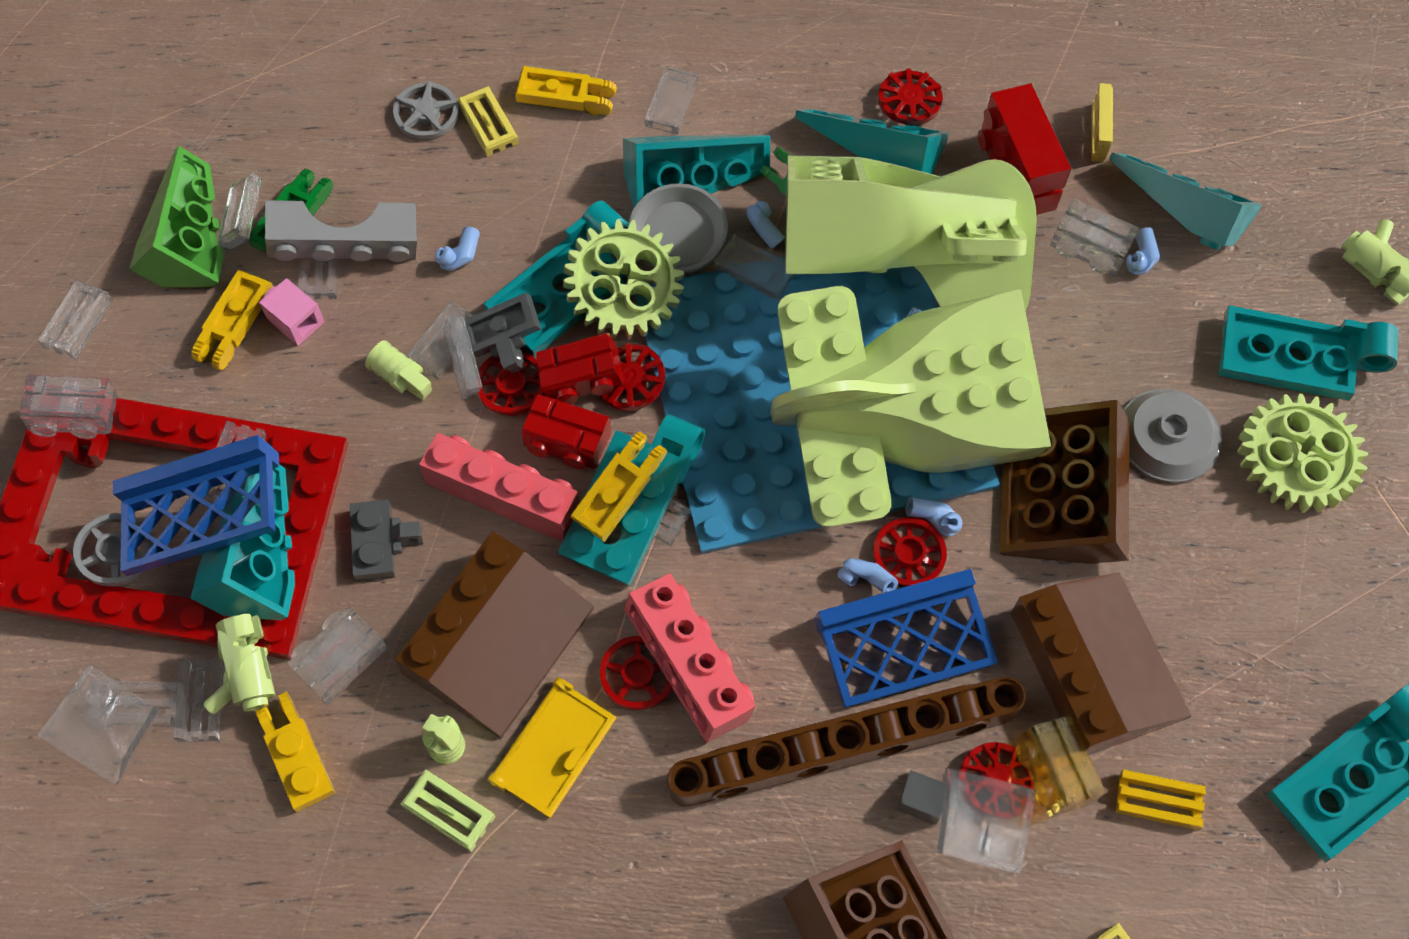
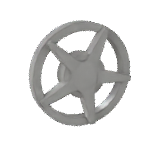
(426, 110)
(107, 551)

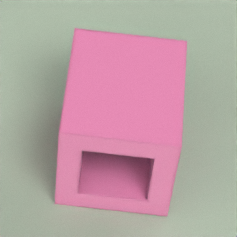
(291, 311)

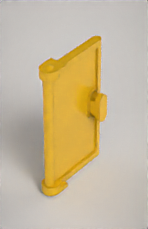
(557, 737)

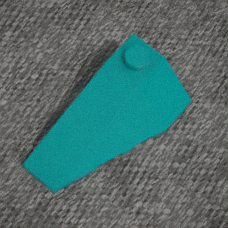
(870, 139)
(700, 161)
(1208, 212)
(252, 573)

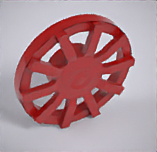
(910, 97)
(636, 378)
(910, 550)

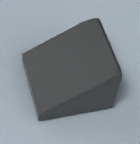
(922, 797)

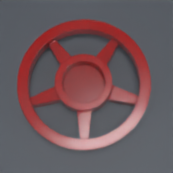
(636, 674)

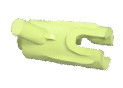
(1379, 261)
(246, 666)

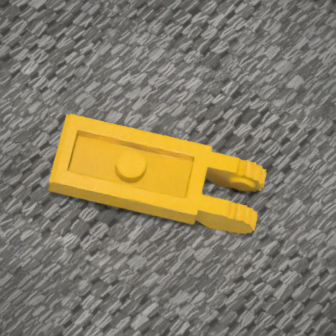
(565, 90)
(231, 319)
(617, 488)
(295, 757)

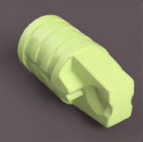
(398, 370)
(443, 739)

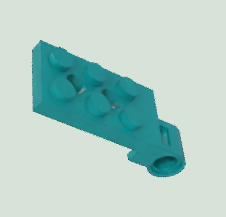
(549, 270)
(1330, 351)
(642, 520)
(1373, 746)

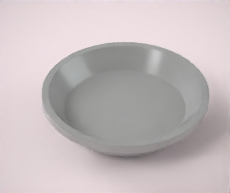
(688, 220)
(1171, 436)

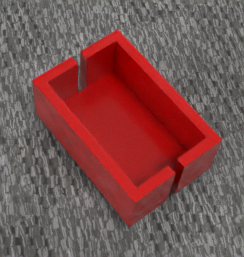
(1021, 135)

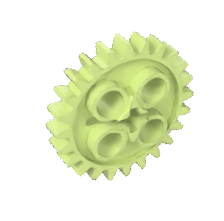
(628, 247)
(1302, 453)

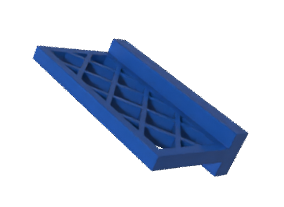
(195, 478)
(897, 604)

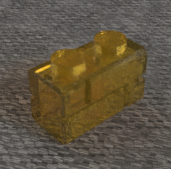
(1059, 766)

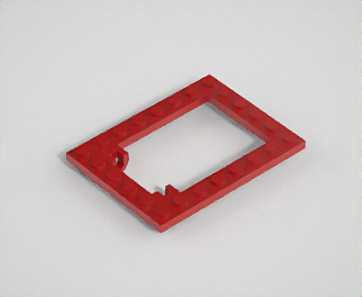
(37, 583)

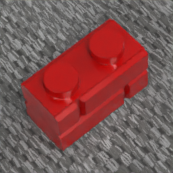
(580, 368)
(566, 432)

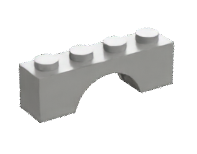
(295, 233)

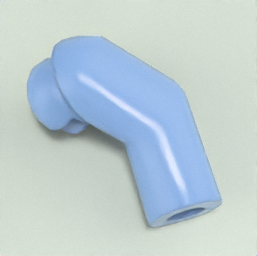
(758, 217)
(1147, 254)
(461, 255)
(936, 513)
(869, 571)

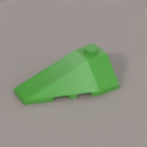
(180, 231)

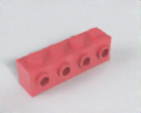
(499, 485)
(689, 657)

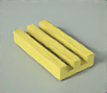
(1102, 122)
(498, 141)

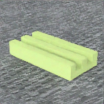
(477, 830)

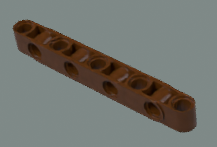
(814, 747)

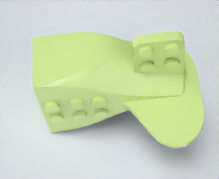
(960, 230)
(925, 394)

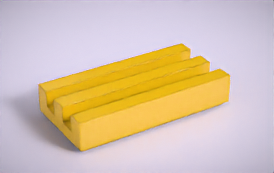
(1196, 805)

